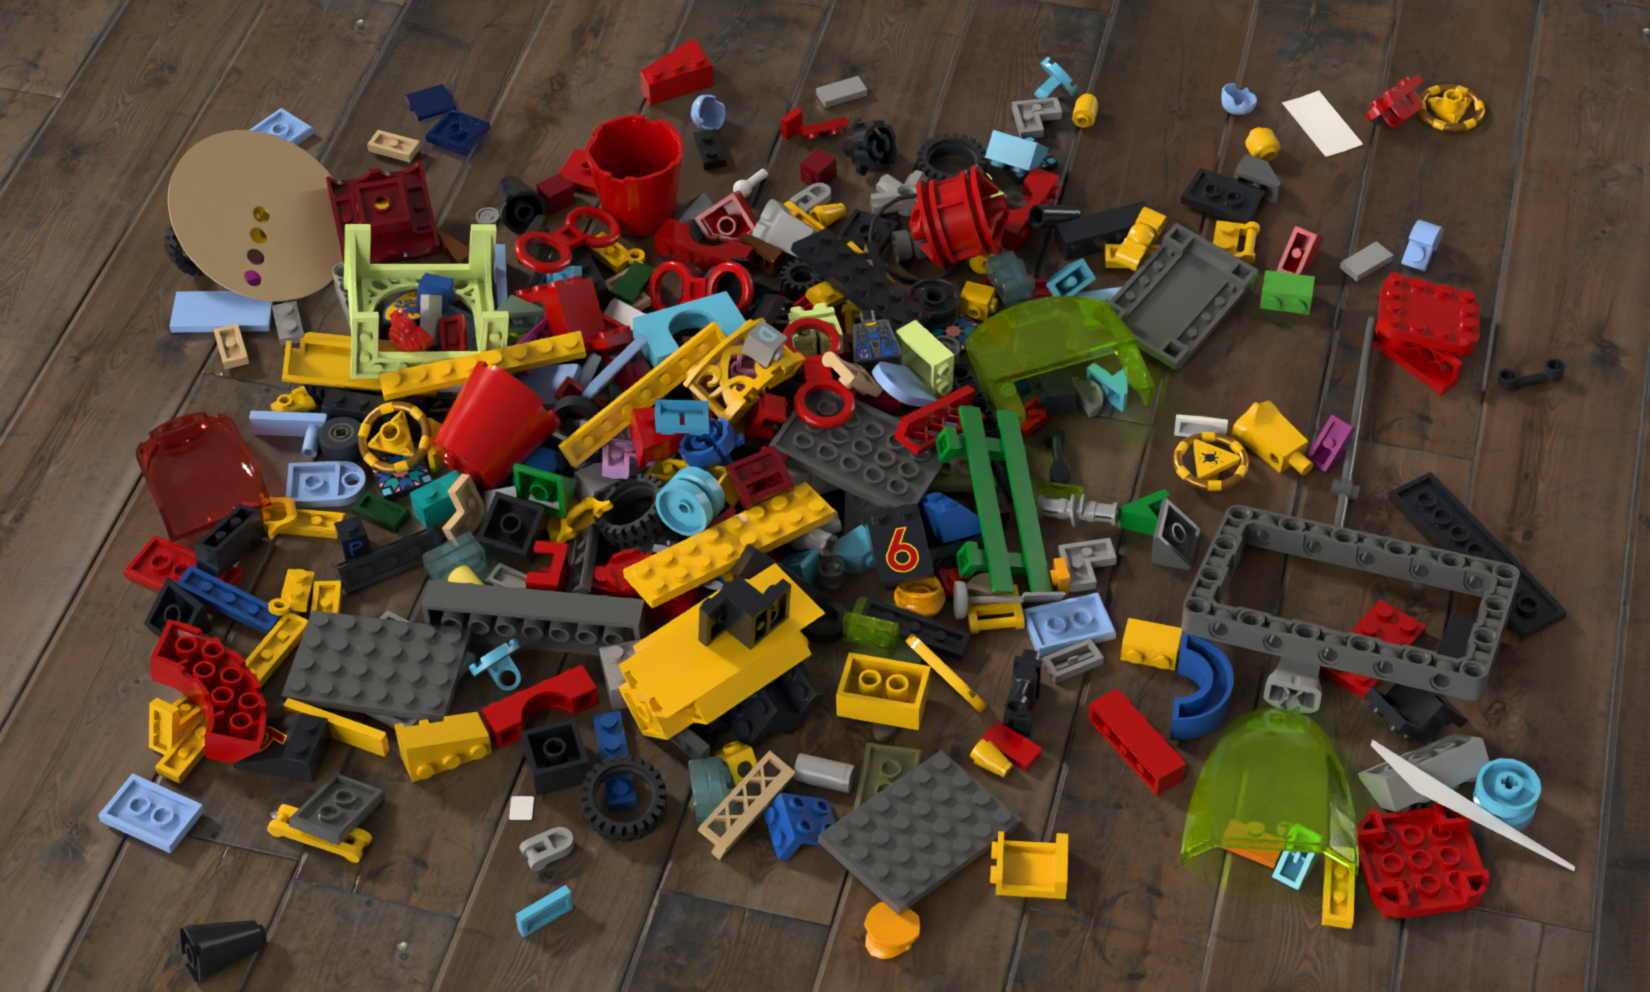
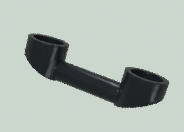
(1553, 372)
(1059, 469)

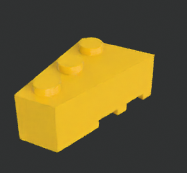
(442, 745)

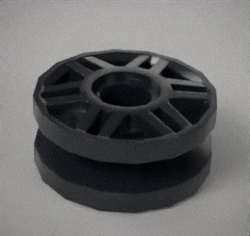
(939, 298)

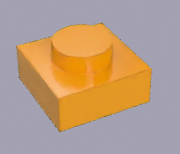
(1060, 576)

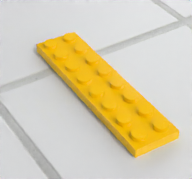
(720, 546)

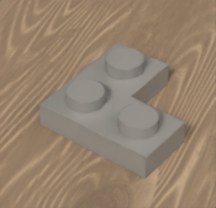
(1030, 113)
(1082, 558)

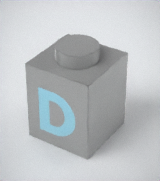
(764, 344)

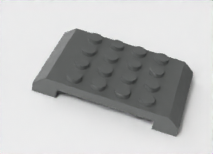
(1181, 295)

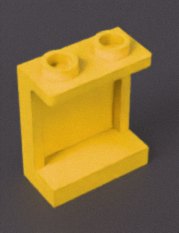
(1030, 867)

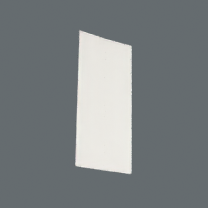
(1322, 124)

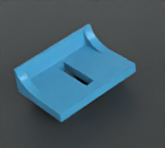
(694, 413)

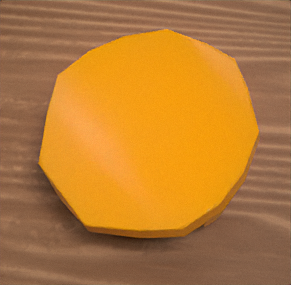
(921, 596)
(889, 933)

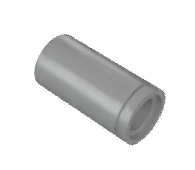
(824, 773)

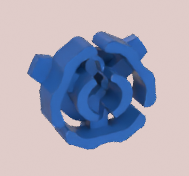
(711, 447)

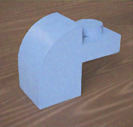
(1423, 242)

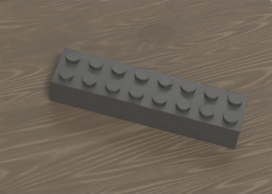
(535, 617)

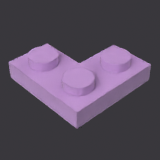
(616, 458)

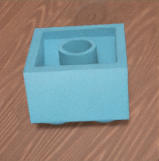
(1015, 152)

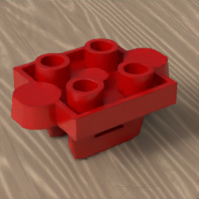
(1395, 99)

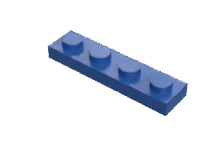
(228, 600)
(611, 742)

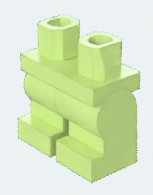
(806, 340)

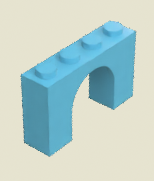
(663, 324)

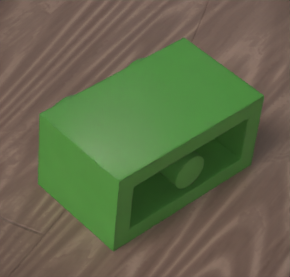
(1287, 292)

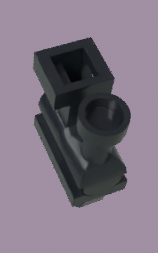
(1024, 691)

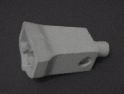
(780, 227)
(1294, 686)

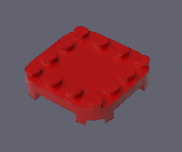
(1428, 315)
(1420, 862)

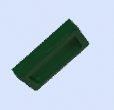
(633, 283)
(381, 511)

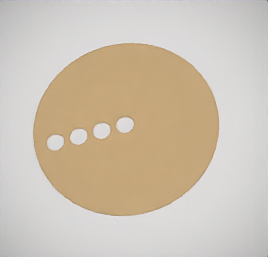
(214, 205)

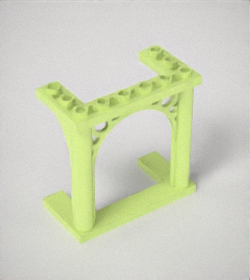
(382, 280)

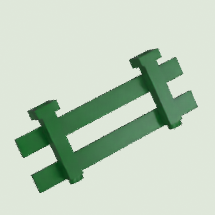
(979, 452)

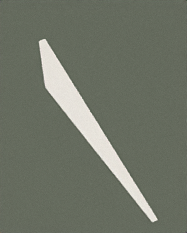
(1435, 790)

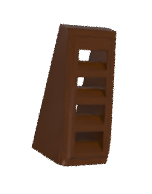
(453, 249)
(765, 255)

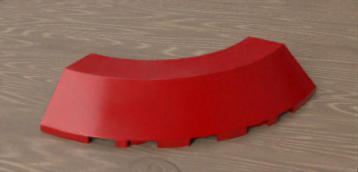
(219, 687)

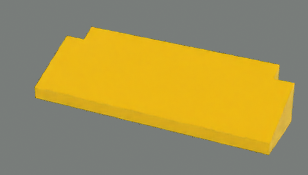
(327, 362)

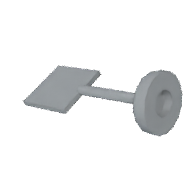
(961, 598)

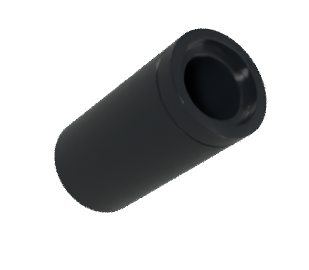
(1047, 215)

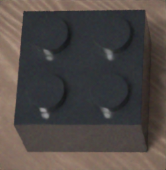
(513, 527)
(555, 756)

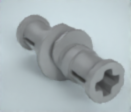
(1077, 510)

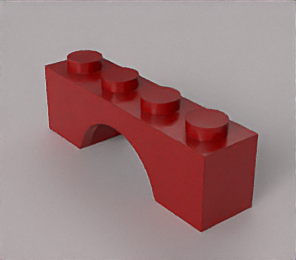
(1038, 188)
(675, 242)
(568, 691)

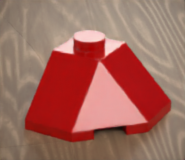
(727, 219)

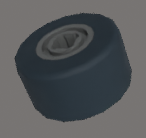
(340, 439)

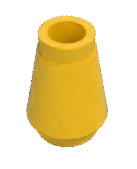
(828, 213)
(991, 758)

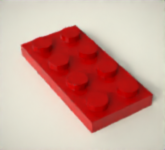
(1385, 624)

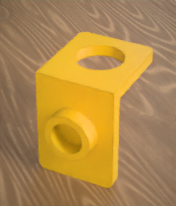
(734, 754)

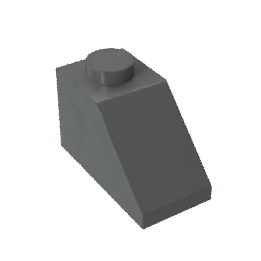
(1258, 174)

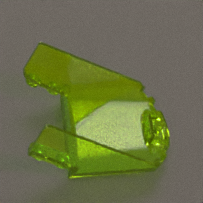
(1050, 336)

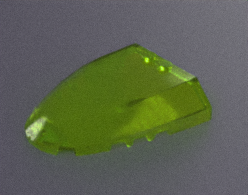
(1273, 788)

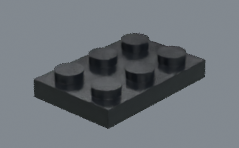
(1223, 196)

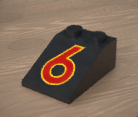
(898, 544)
(291, 747)

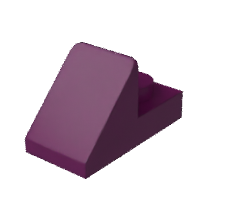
(1330, 444)

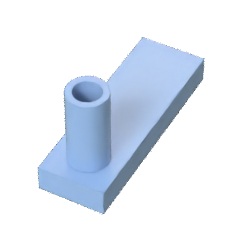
(290, 424)

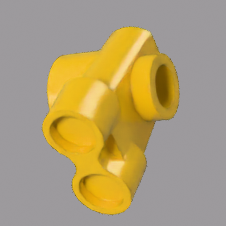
(297, 401)

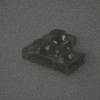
(539, 250)

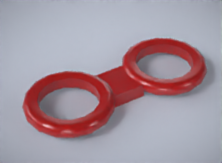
(567, 239)
(700, 287)
(819, 376)

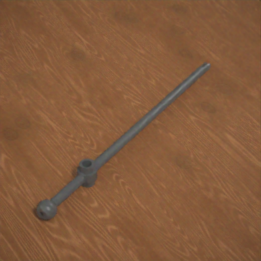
(1345, 489)

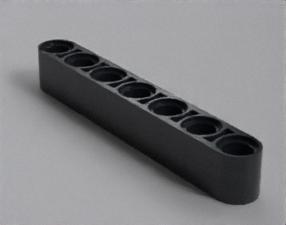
(964, 376)

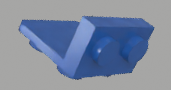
(796, 821)

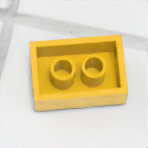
(883, 691)

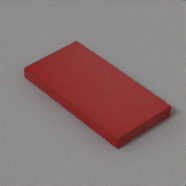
(165, 560)

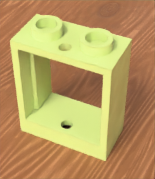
(923, 350)

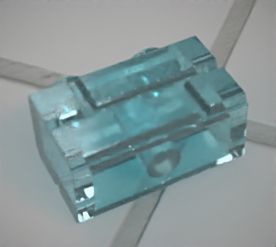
(1009, 278)
(458, 552)
(708, 785)

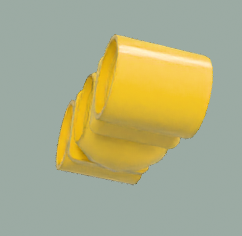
(1140, 239)

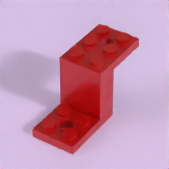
(576, 308)

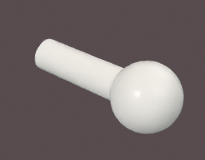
(746, 186)

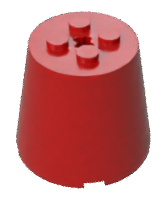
(636, 171)
(493, 426)

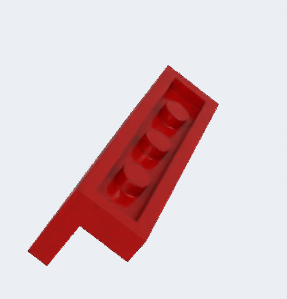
(1420, 364)
(933, 418)

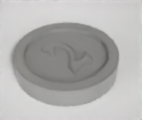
(488, 216)

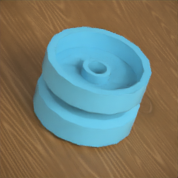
(690, 501)
(1508, 791)

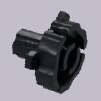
(868, 145)

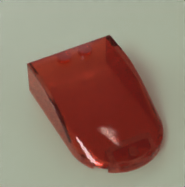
(199, 472)

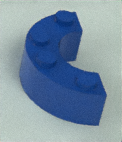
(1214, 675)

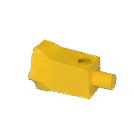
(1272, 438)

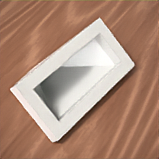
(1190, 424)

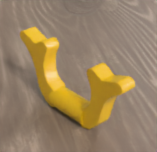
(587, 503)
(291, 519)

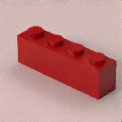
(1137, 741)

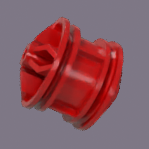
(959, 217)

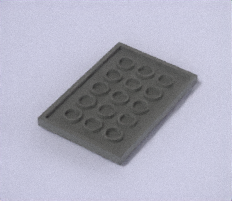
(859, 454)
(377, 666)
(919, 832)

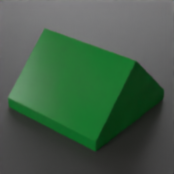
(544, 489)

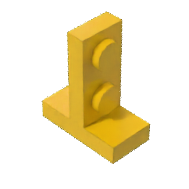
(169, 721)

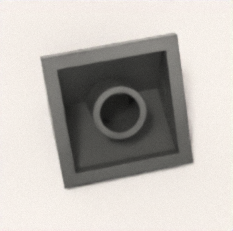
(1174, 538)

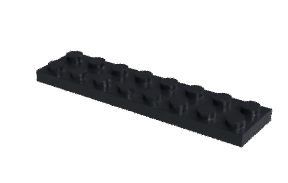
(1454, 528)

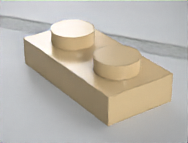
(393, 146)
(231, 346)

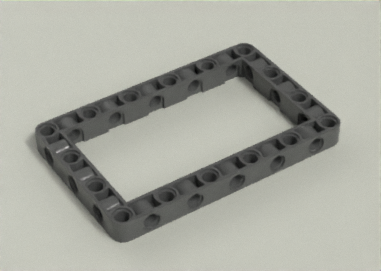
(1350, 651)

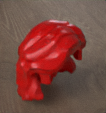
(406, 335)

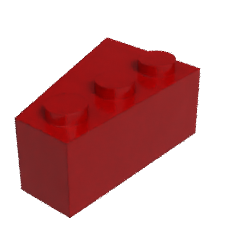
(677, 74)
(649, 444)

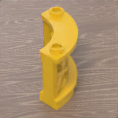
(738, 402)

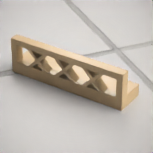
(751, 813)

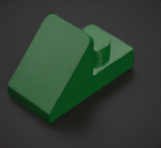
(1142, 514)

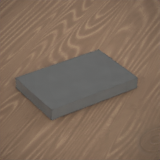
(336, 809)

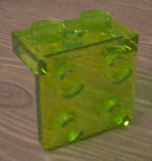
(870, 630)

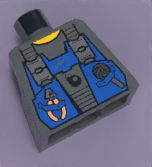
(874, 342)

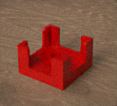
(554, 577)

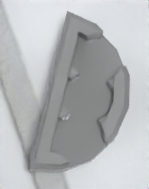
(1089, 396)

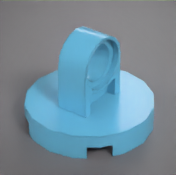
(1057, 78)
(497, 662)

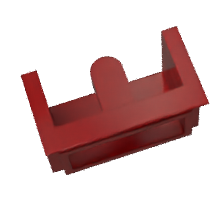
(766, 411)

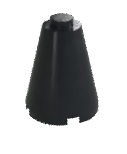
(519, 204)
(218, 946)

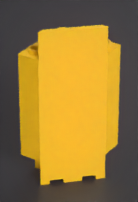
(684, 682)

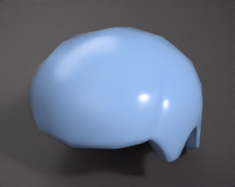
(1237, 101)
(708, 112)

